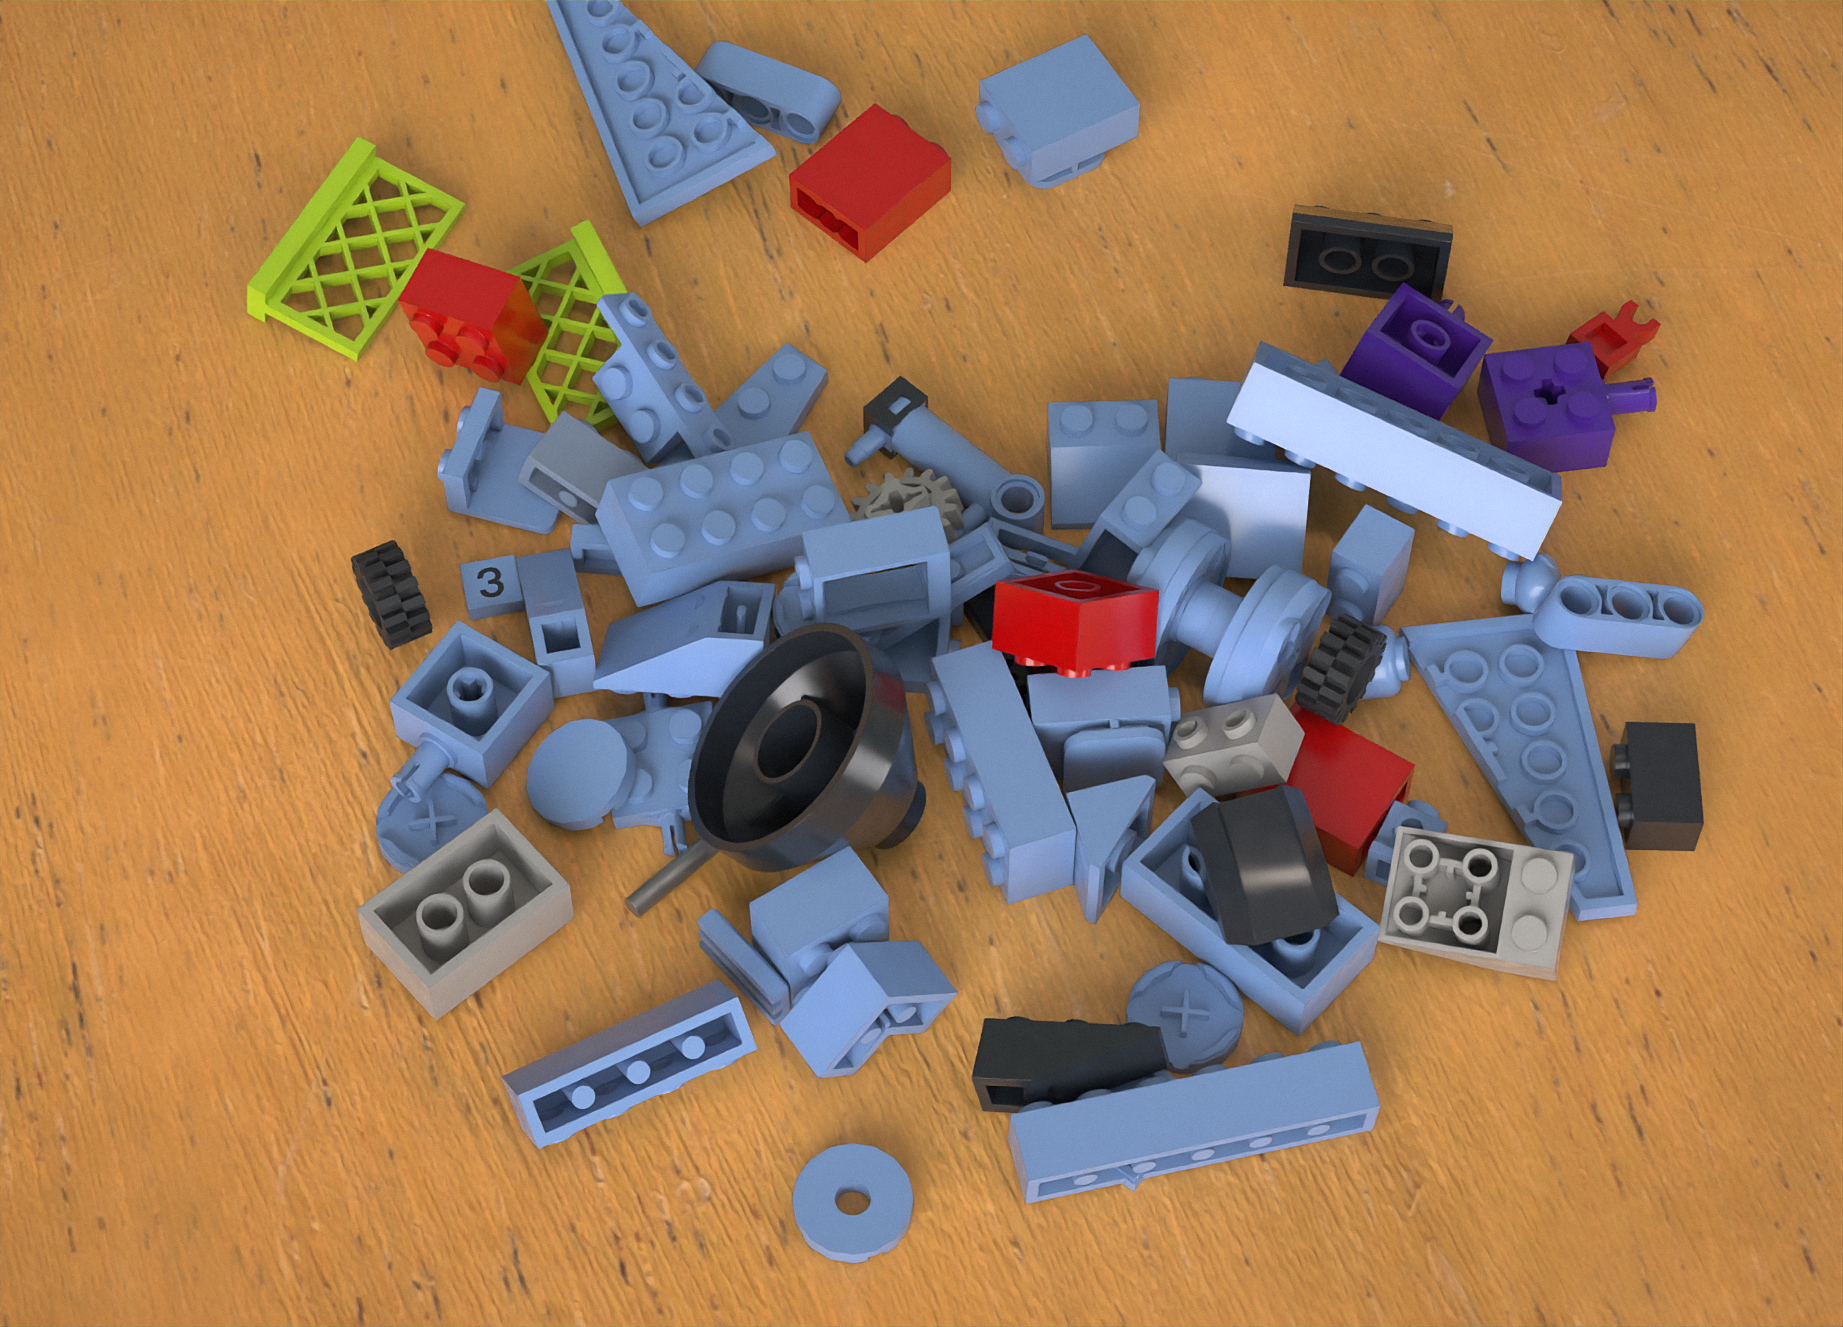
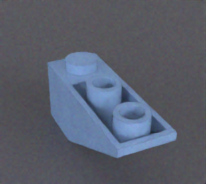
(557, 621)

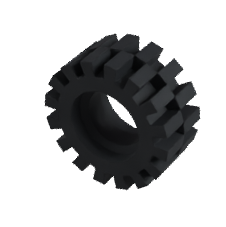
(391, 594)
(1340, 669)

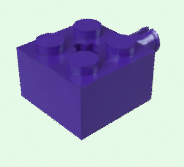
(1417, 353)
(1555, 405)

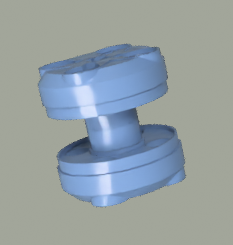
(1254, 640)

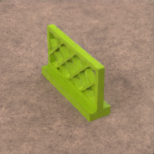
(312, 236)
(601, 279)

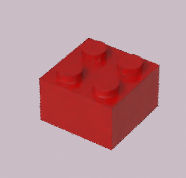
(473, 317)
(1075, 621)

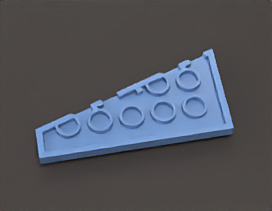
(652, 110)
(1535, 742)

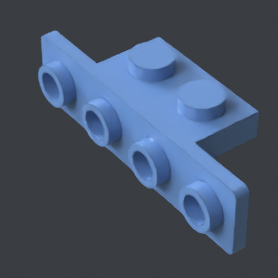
(652, 387)

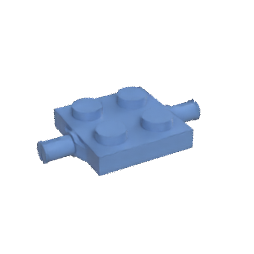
(664, 750)

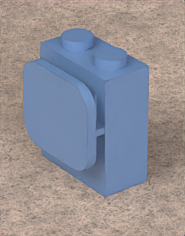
(1058, 112)
(1104, 724)

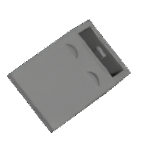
(1478, 901)

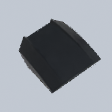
(1262, 866)

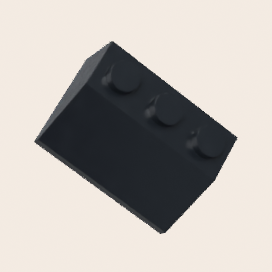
(1366, 253)

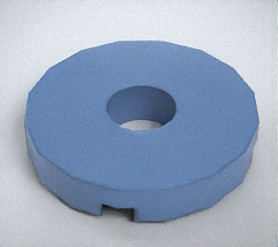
(858, 1170)

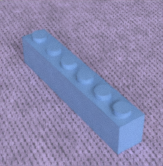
(1192, 1120)

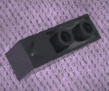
(1059, 1061)

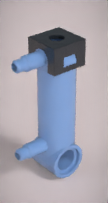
(903, 425)

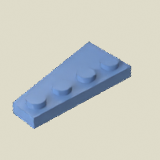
(769, 402)

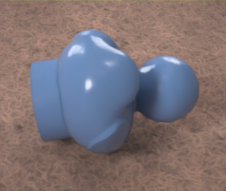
(1530, 582)

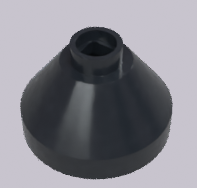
(807, 754)

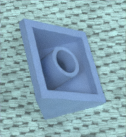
(1109, 828)

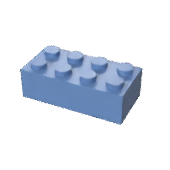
(717, 516)
(1000, 773)
(1285, 977)

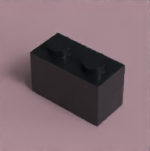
(1658, 786)

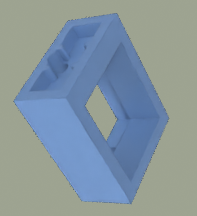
(873, 546)

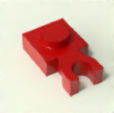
(1616, 340)

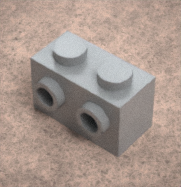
(1234, 746)

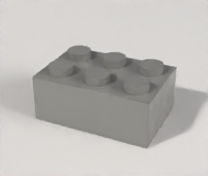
(466, 913)

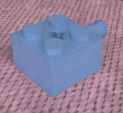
(467, 710)

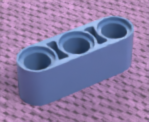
(770, 91)
(1618, 617)

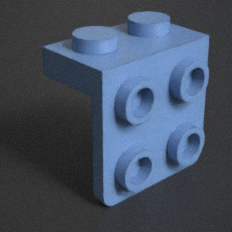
(485, 467)

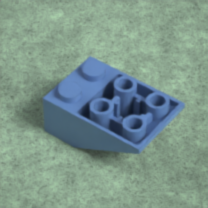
(689, 642)

